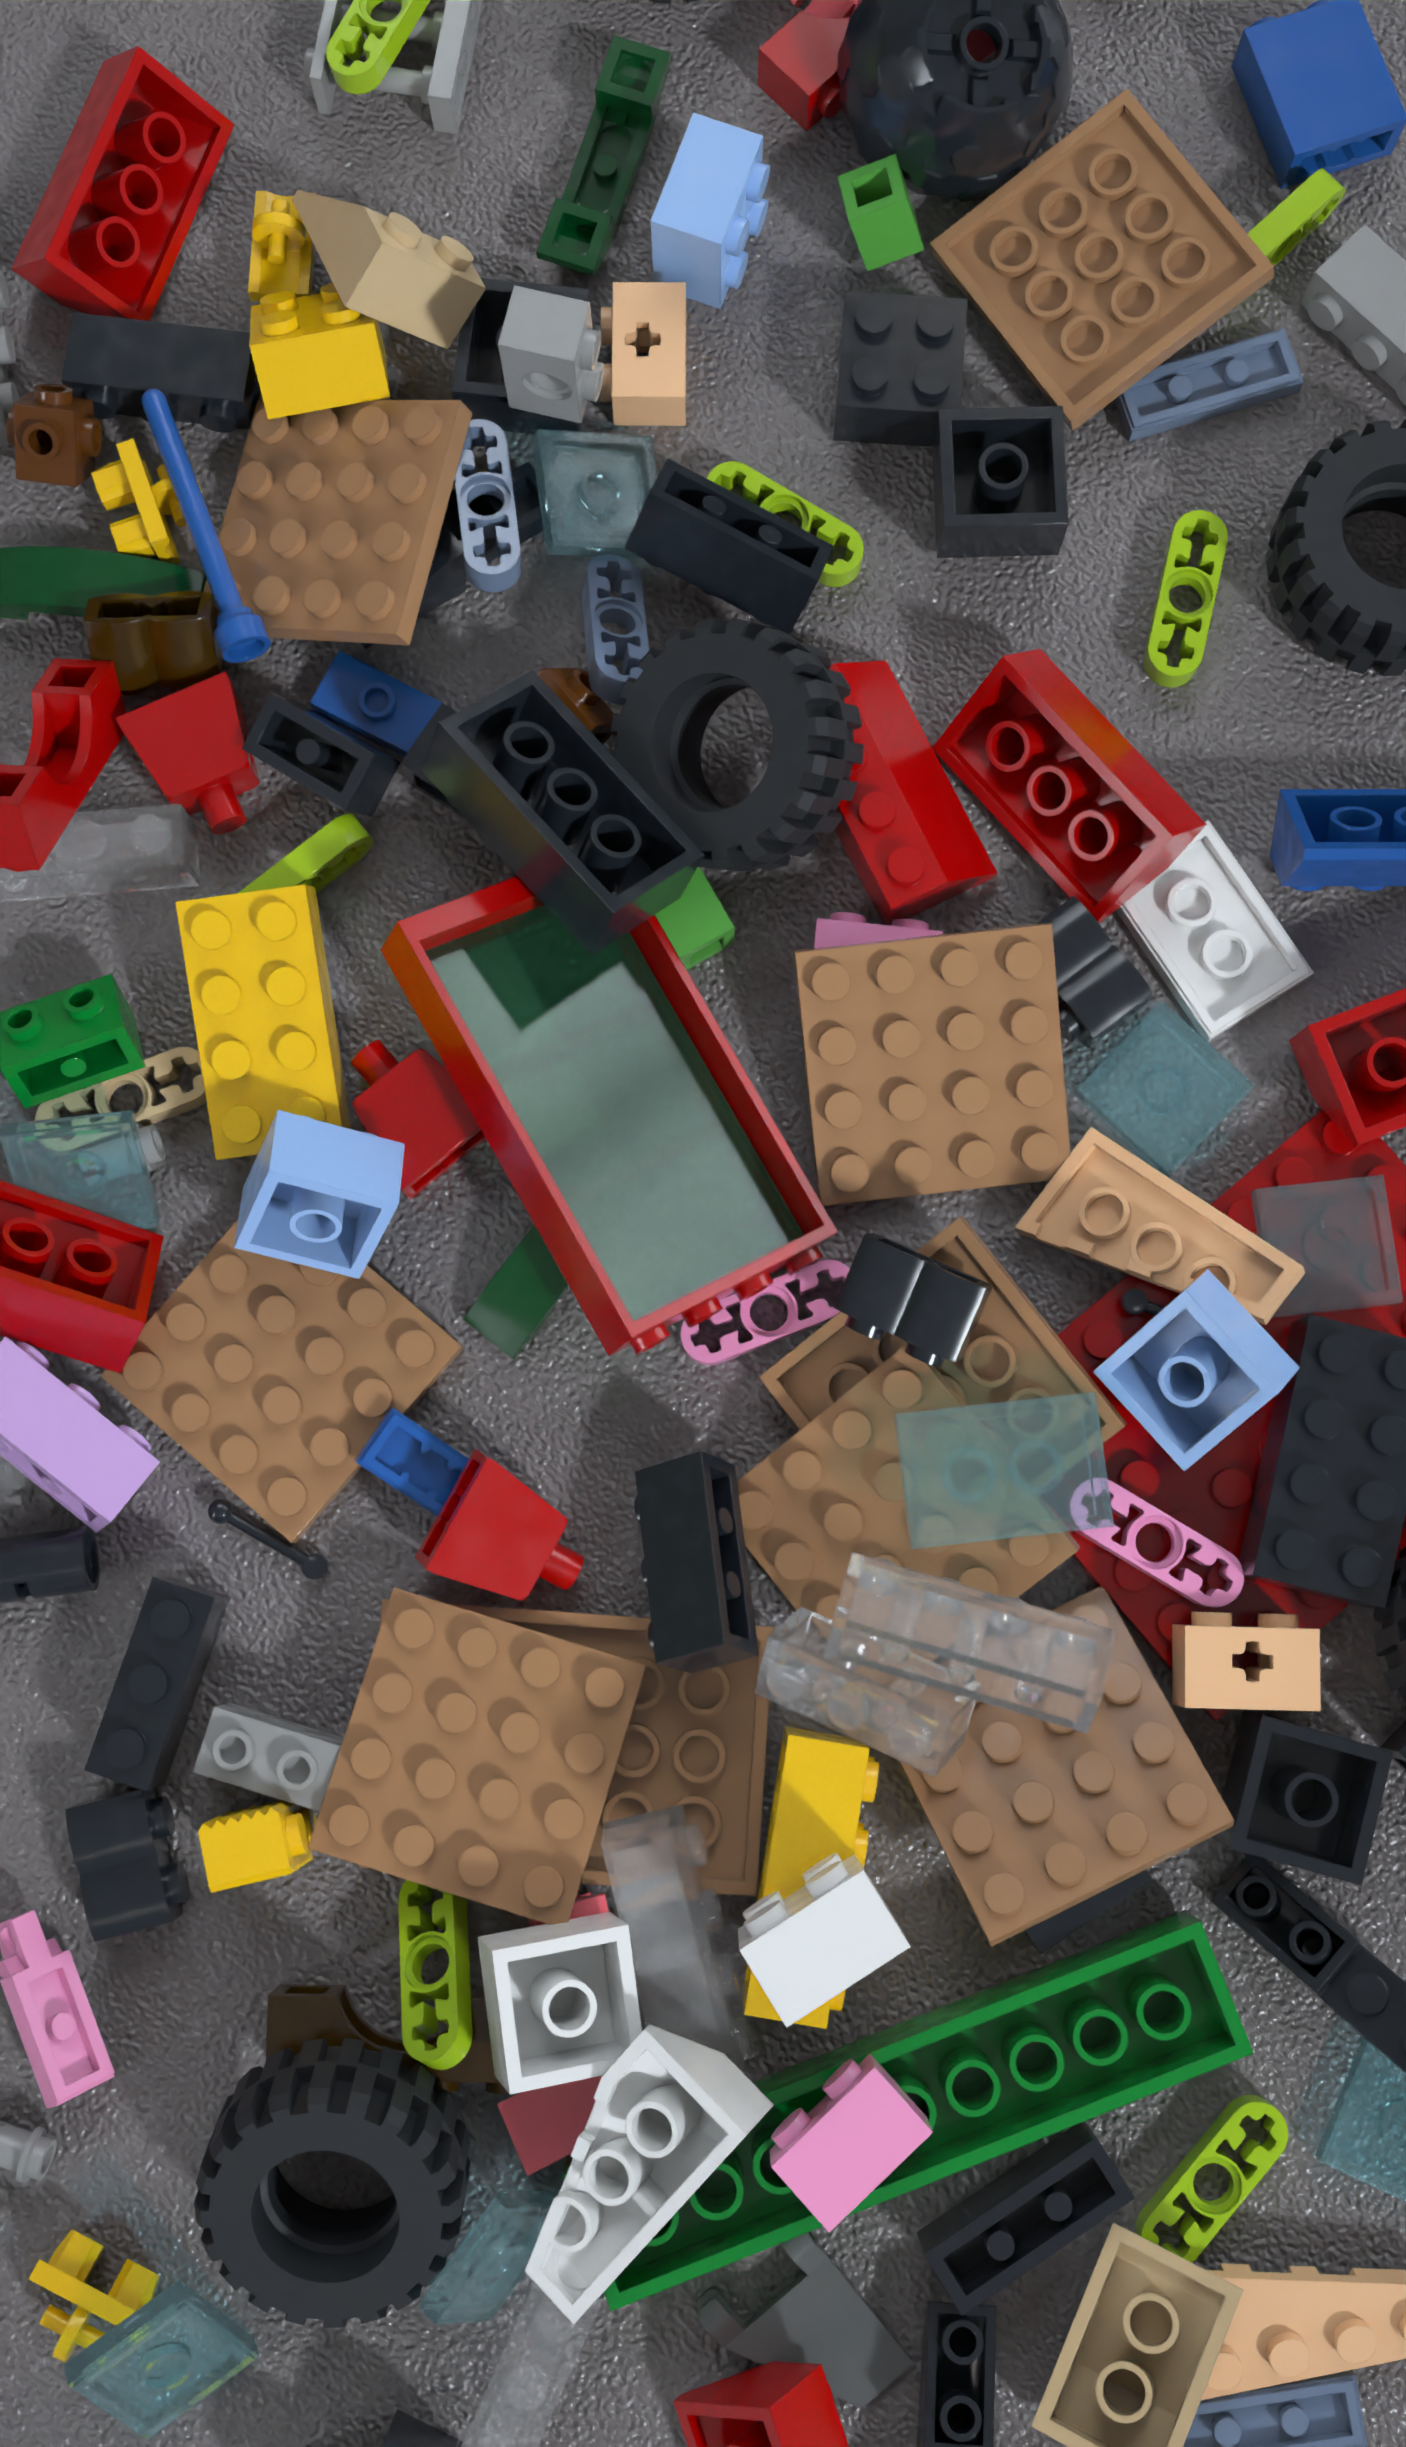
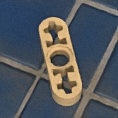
(165, 1070)

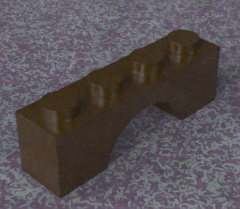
(326, 2011)

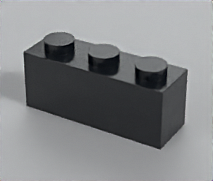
(199, 370)
(728, 546)
(695, 1563)
(157, 1683)
(1023, 2217)

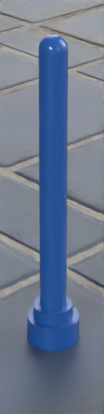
(239, 631)

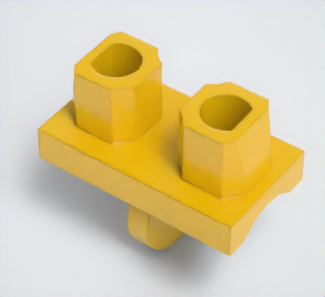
(279, 249)
(131, 482)
(67, 2277)

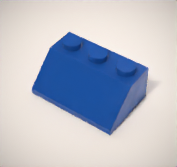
(1340, 838)

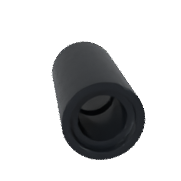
(48, 1564)

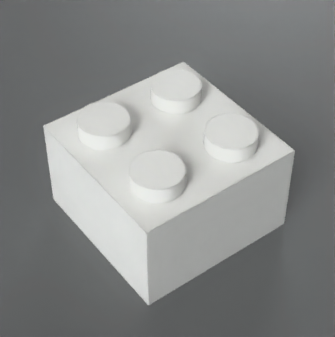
(819, 1937)
(559, 2000)

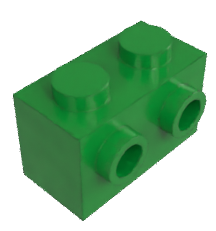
(68, 1041)

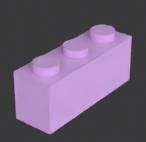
(64, 1441)

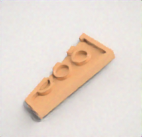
(1150, 1227)
(1308, 2325)

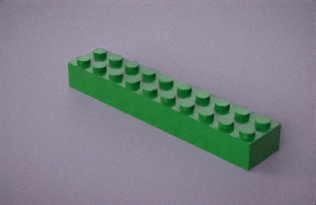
(985, 2076)

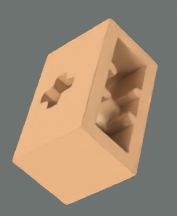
(651, 321)
(1285, 1671)

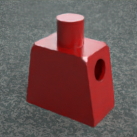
(196, 749)
(418, 1107)
(498, 1534)

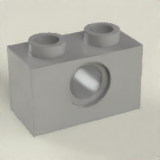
(550, 354)
(268, 1755)

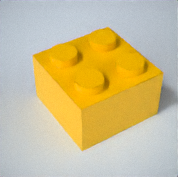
(315, 353)

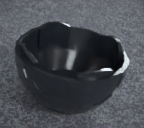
(946, 117)

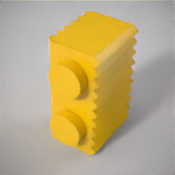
(256, 1843)

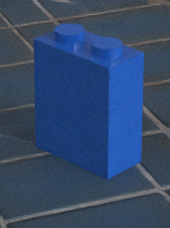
(1318, 90)

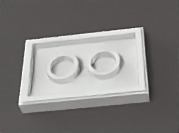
(1213, 937)

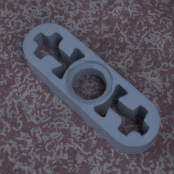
(499, 525)
(625, 610)

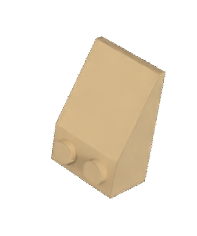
(392, 268)
(1137, 2349)

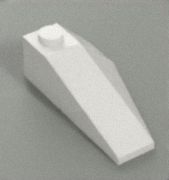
(650, 2142)

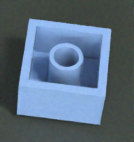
(710, 210)
(319, 1194)
(1197, 1370)

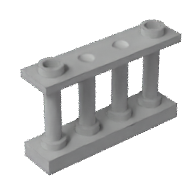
(439, 85)

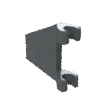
(815, 2322)

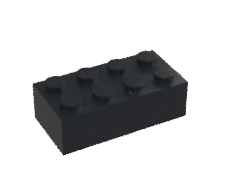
(561, 811)
(1333, 1467)

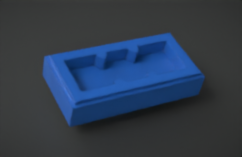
(373, 703)
(412, 1460)

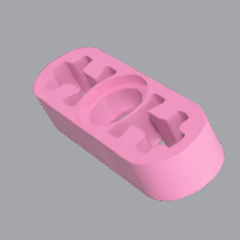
(729, 1344)
(1204, 1554)

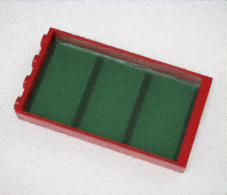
(610, 1110)

